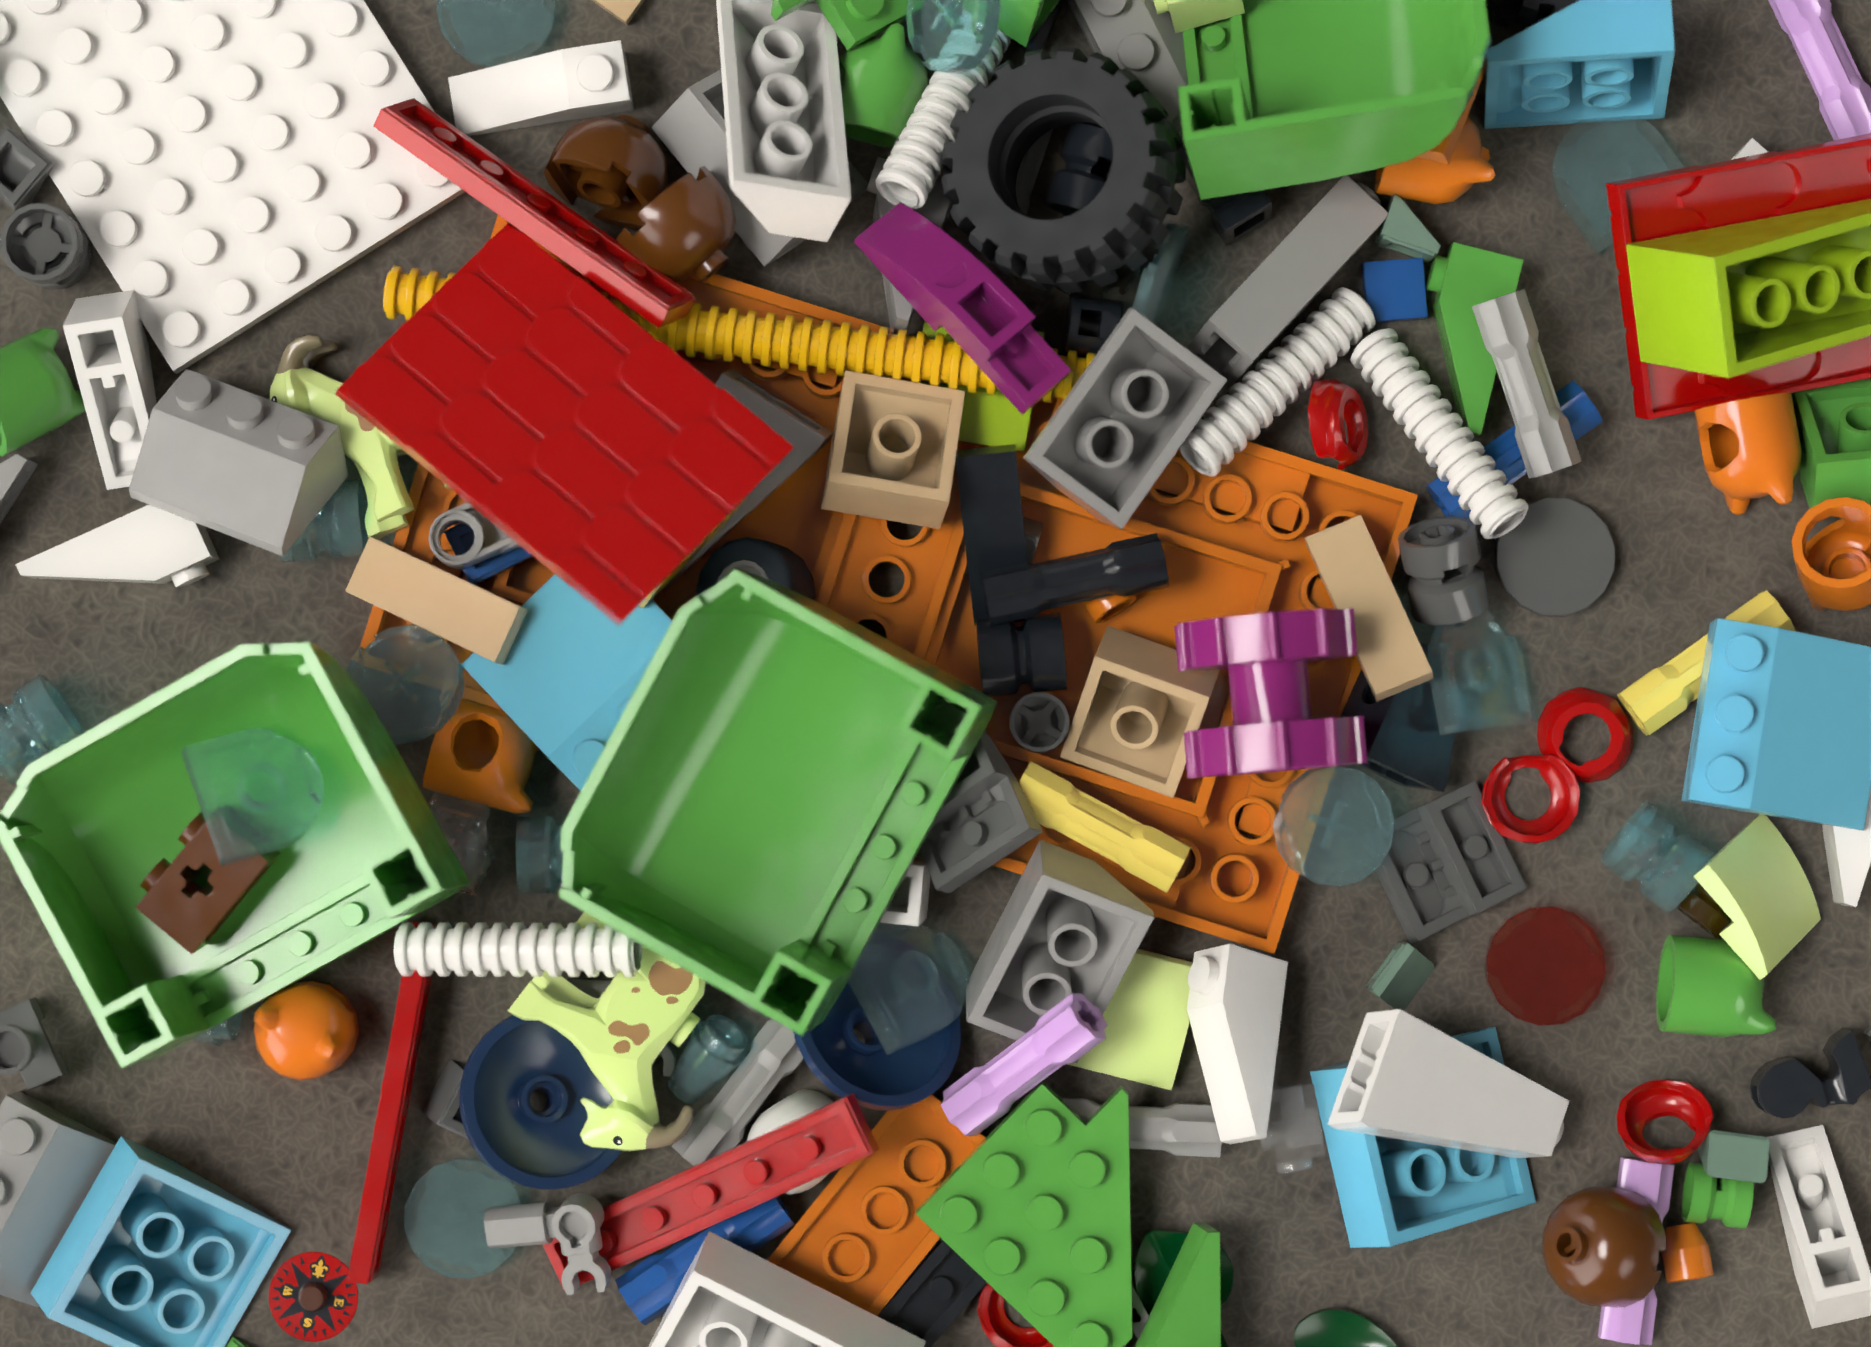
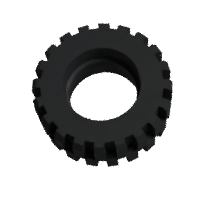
(1011, 118)

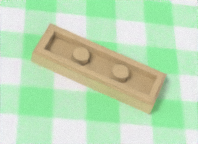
(1359, 580)
(436, 600)

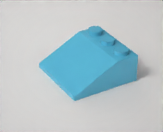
(1583, 66)
(571, 673)
(1782, 725)
(1411, 1188)
(157, 1256)

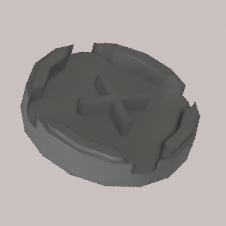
(1556, 558)

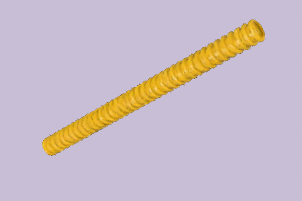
(779, 340)

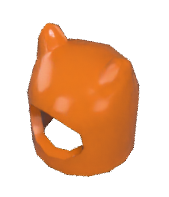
(1436, 181)
(1751, 448)
(1836, 560)
(482, 759)
(306, 1030)

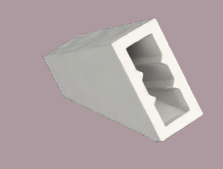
(1441, 1092)

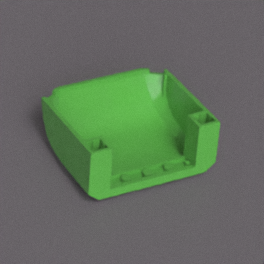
(1325, 88)
(767, 794)
(120, 796)

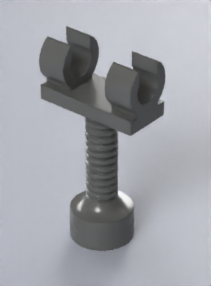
(27, 1047)

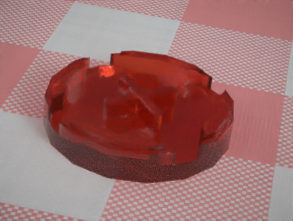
(1544, 965)

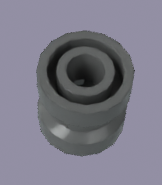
(1039, 722)

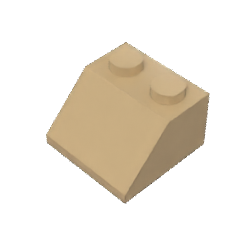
(893, 450)
(1137, 712)

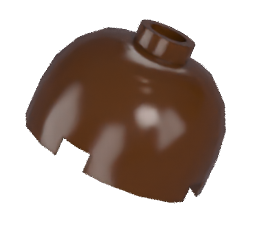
(610, 165)
(685, 229)
(1604, 1246)

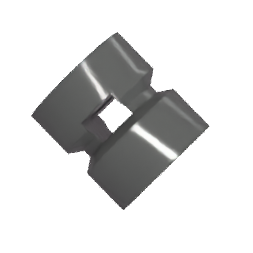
(46, 246)
(1445, 578)

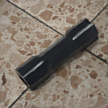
(1119, 569)

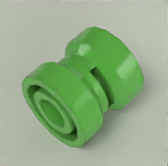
(1716, 1198)

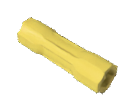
(1676, 684)
(1103, 829)

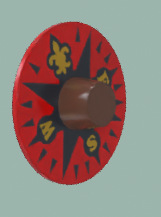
(313, 1296)

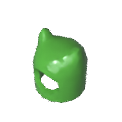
(880, 87)
(34, 390)
(1708, 990)

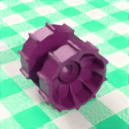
(1270, 692)

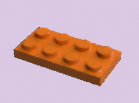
(864, 1226)

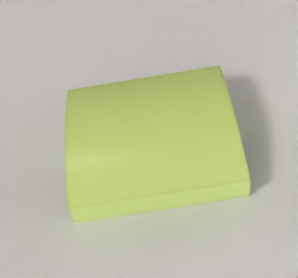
(1763, 894)
(1145, 1022)

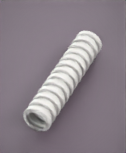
(918, 154)
(1277, 381)
(1439, 433)
(514, 950)

